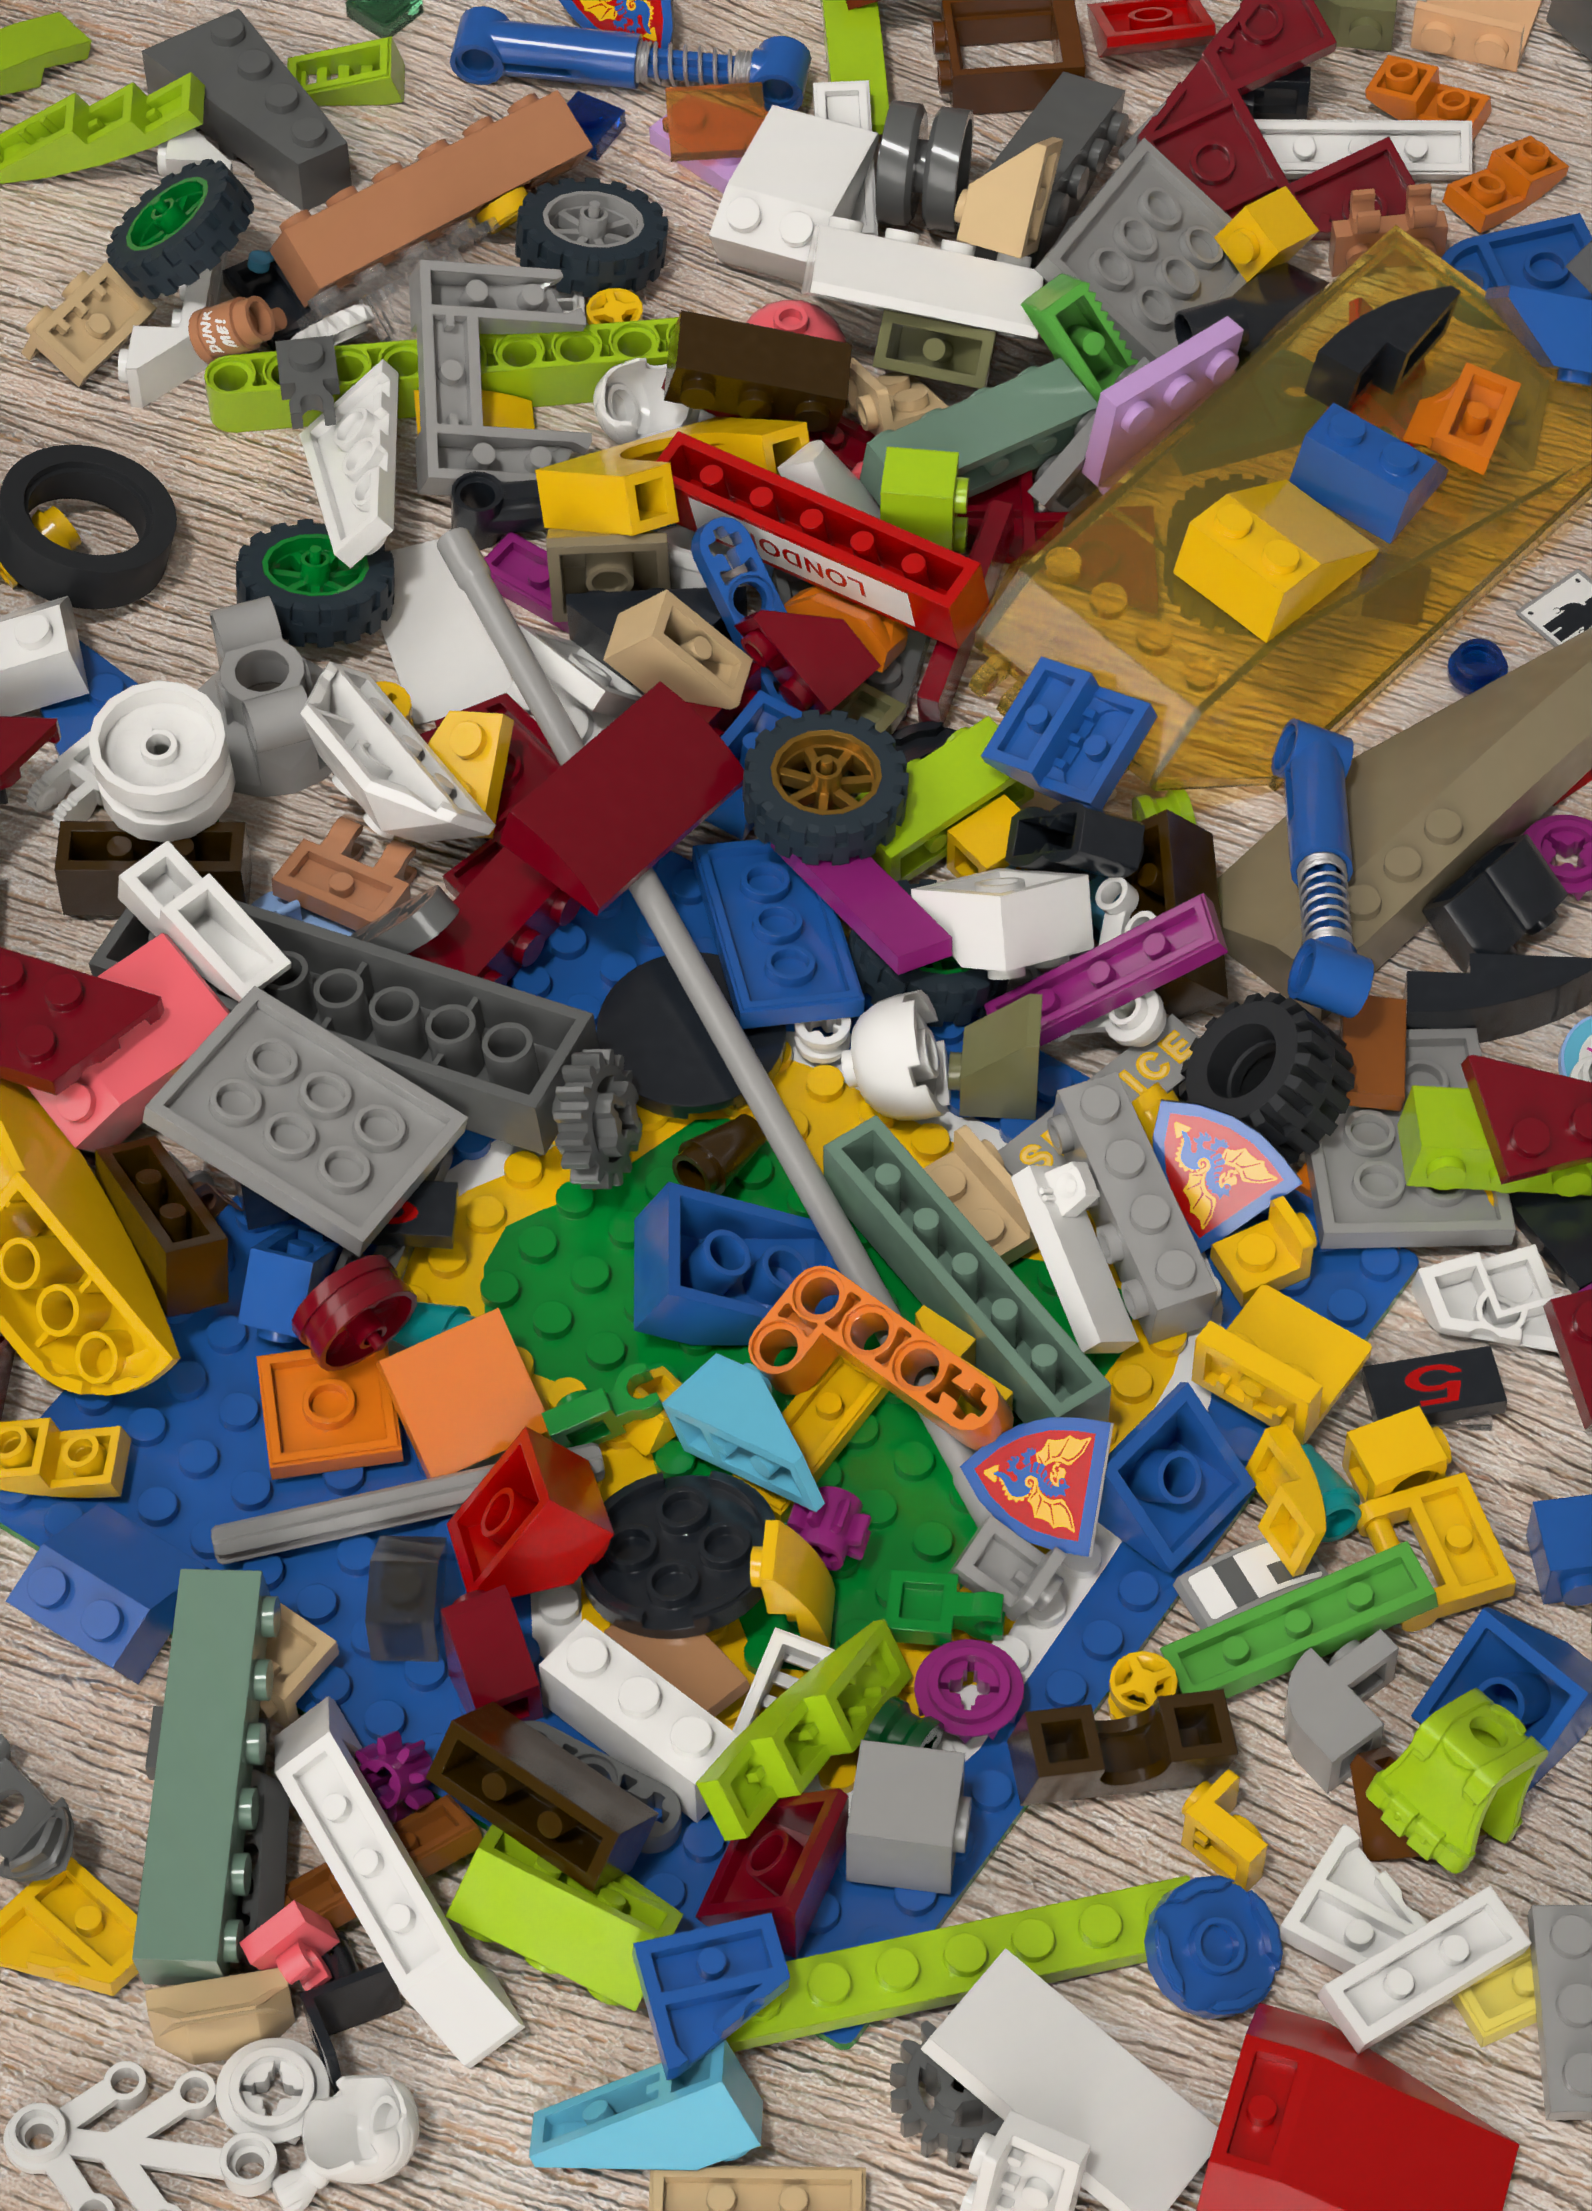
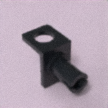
(346, 2001)

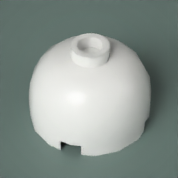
(897, 1059)

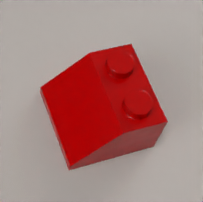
(531, 1520)

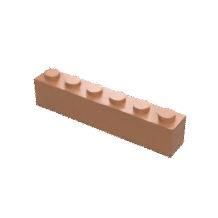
(430, 196)

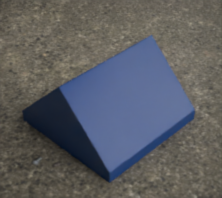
(1171, 1481)

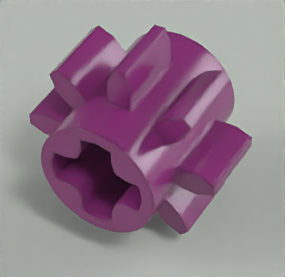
(835, 1528)
(397, 1774)

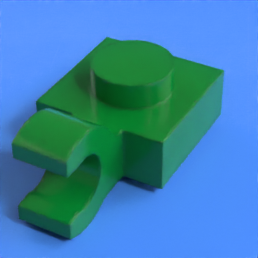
(599, 1415)
(929, 1608)

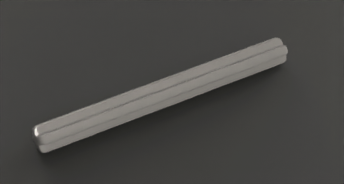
(358, 1513)

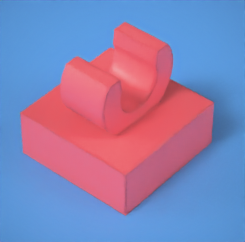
(294, 1944)

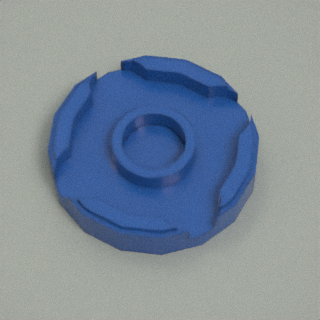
(1213, 1947)

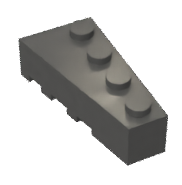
(256, 108)
(1090, 124)

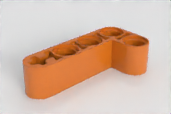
(892, 1365)

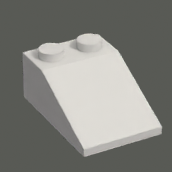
(785, 185)

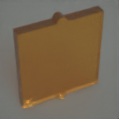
(713, 120)

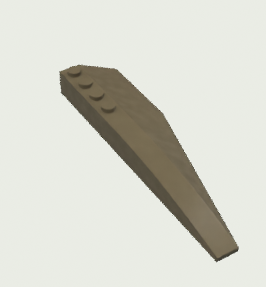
(1425, 812)

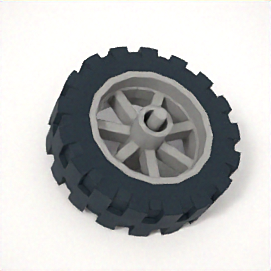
(592, 234)

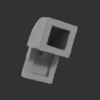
(1327, 1711)

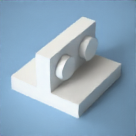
(584, 685)

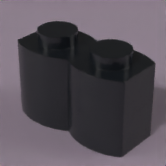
(1075, 841)
(1496, 901)

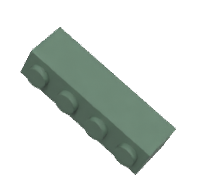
(994, 429)

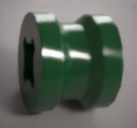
(899, 1726)

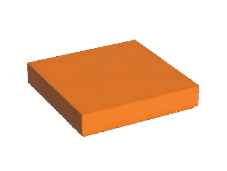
(462, 1394)
(325, 1417)

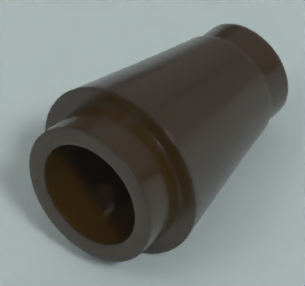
(718, 1155)

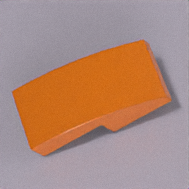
(1414, 93)
(1509, 184)

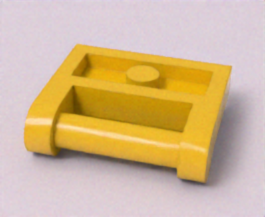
(1452, 1538)

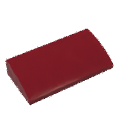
(624, 799)

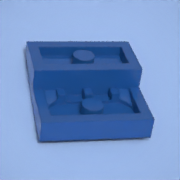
(1069, 735)

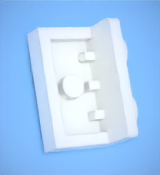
(1026, 2168)

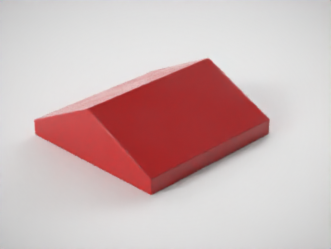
(1149, 25)

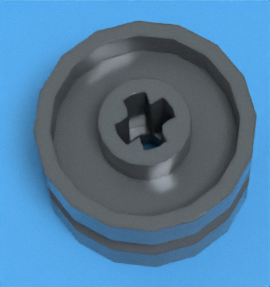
(915, 165)

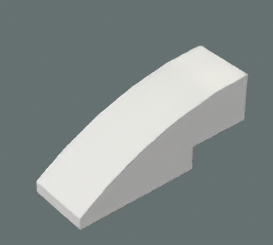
(201, 921)

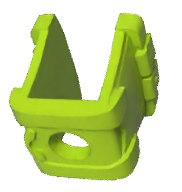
(1459, 1776)

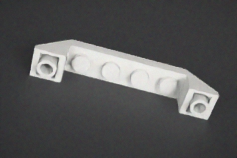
(164, 355)
(386, 1889)

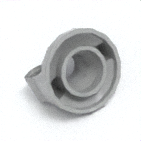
(260, 701)

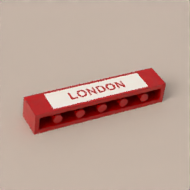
(830, 542)

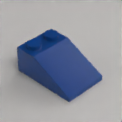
(717, 1265)

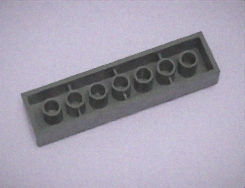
(447, 1031)

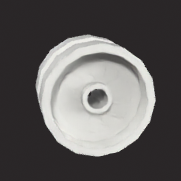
(162, 761)

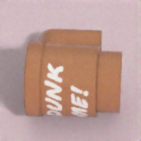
(233, 327)

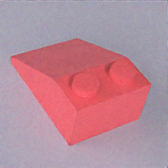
(113, 1094)

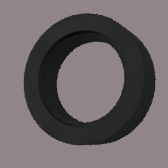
(95, 477)

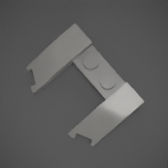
(448, 312)

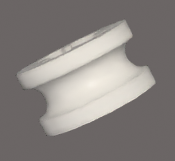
(822, 1049)

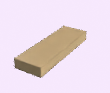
(758, 2189)

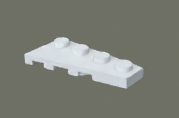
(357, 464)

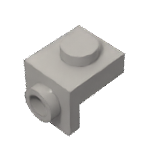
(1010, 1566)

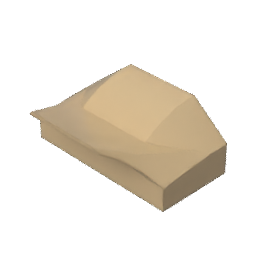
(219, 2015)

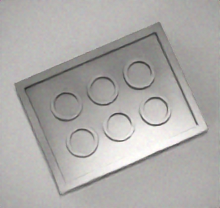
(1147, 250)
(305, 1120)
(1361, 1176)

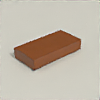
(1379, 1053)

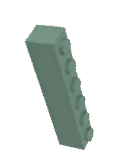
(961, 1276)
(205, 1777)

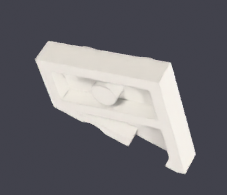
(1348, 1908)

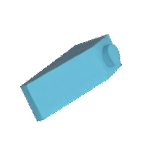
(735, 1424)
(653, 2121)

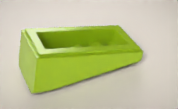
(377, 72)

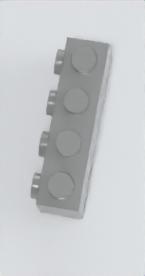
(1136, 1210)

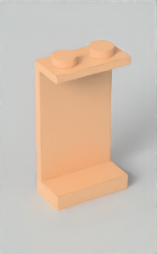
(1476, 30)

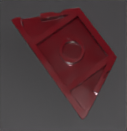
(62, 1020)

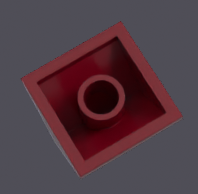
(782, 1866)

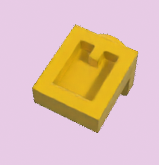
(1268, 1253)
(1219, 1840)

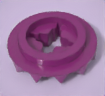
(1566, 837)
(944, 1674)

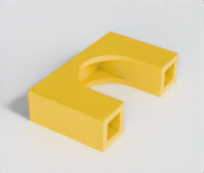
(631, 493)

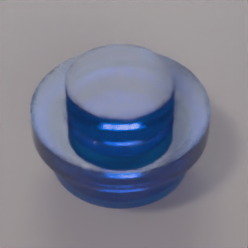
(1476, 665)

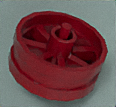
(354, 1312)

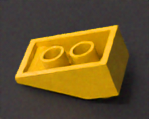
(1269, 555)

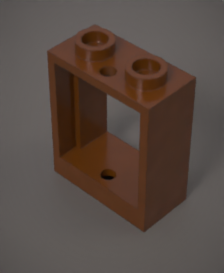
(1004, 22)

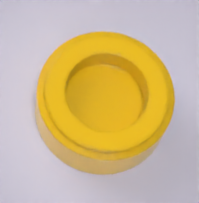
(504, 209)

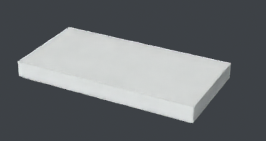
(1043, 2058)

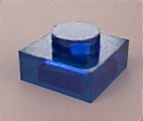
(598, 121)

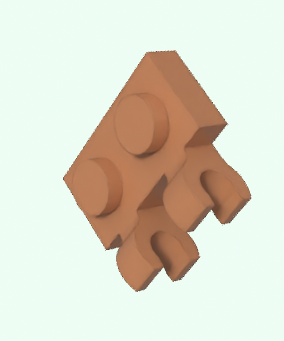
(1366, 226)
(339, 887)

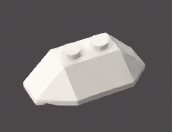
(386, 762)

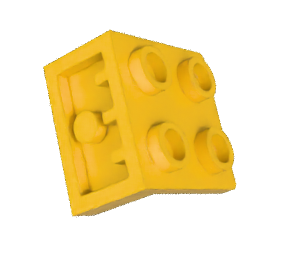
(1279, 1361)

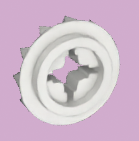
(344, 325)
(252, 2071)

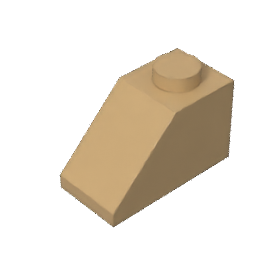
(1010, 202)
(679, 648)

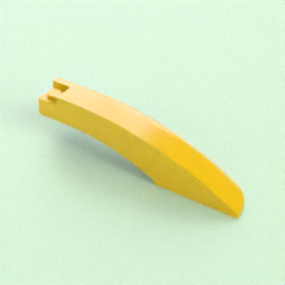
(68, 1271)

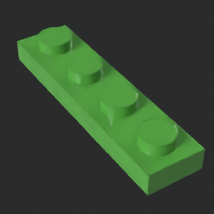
(1314, 1616)

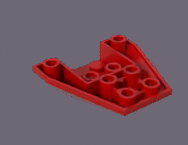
(1344, 2131)

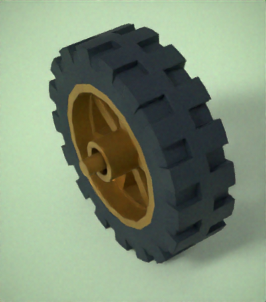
(828, 748)

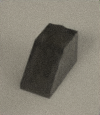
(406, 1598)

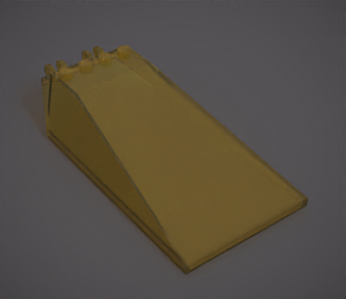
(1104, 580)

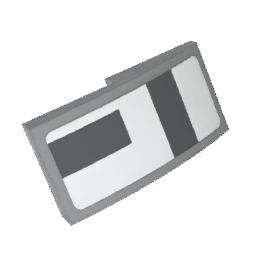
(1239, 1582)

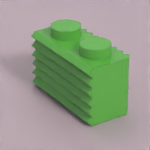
(1079, 332)

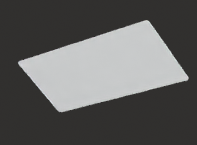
(438, 638)

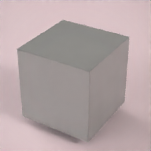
(907, 1817)

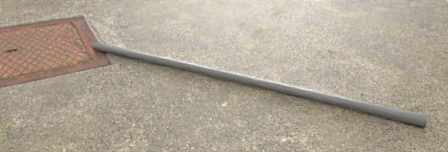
(791, 1150)

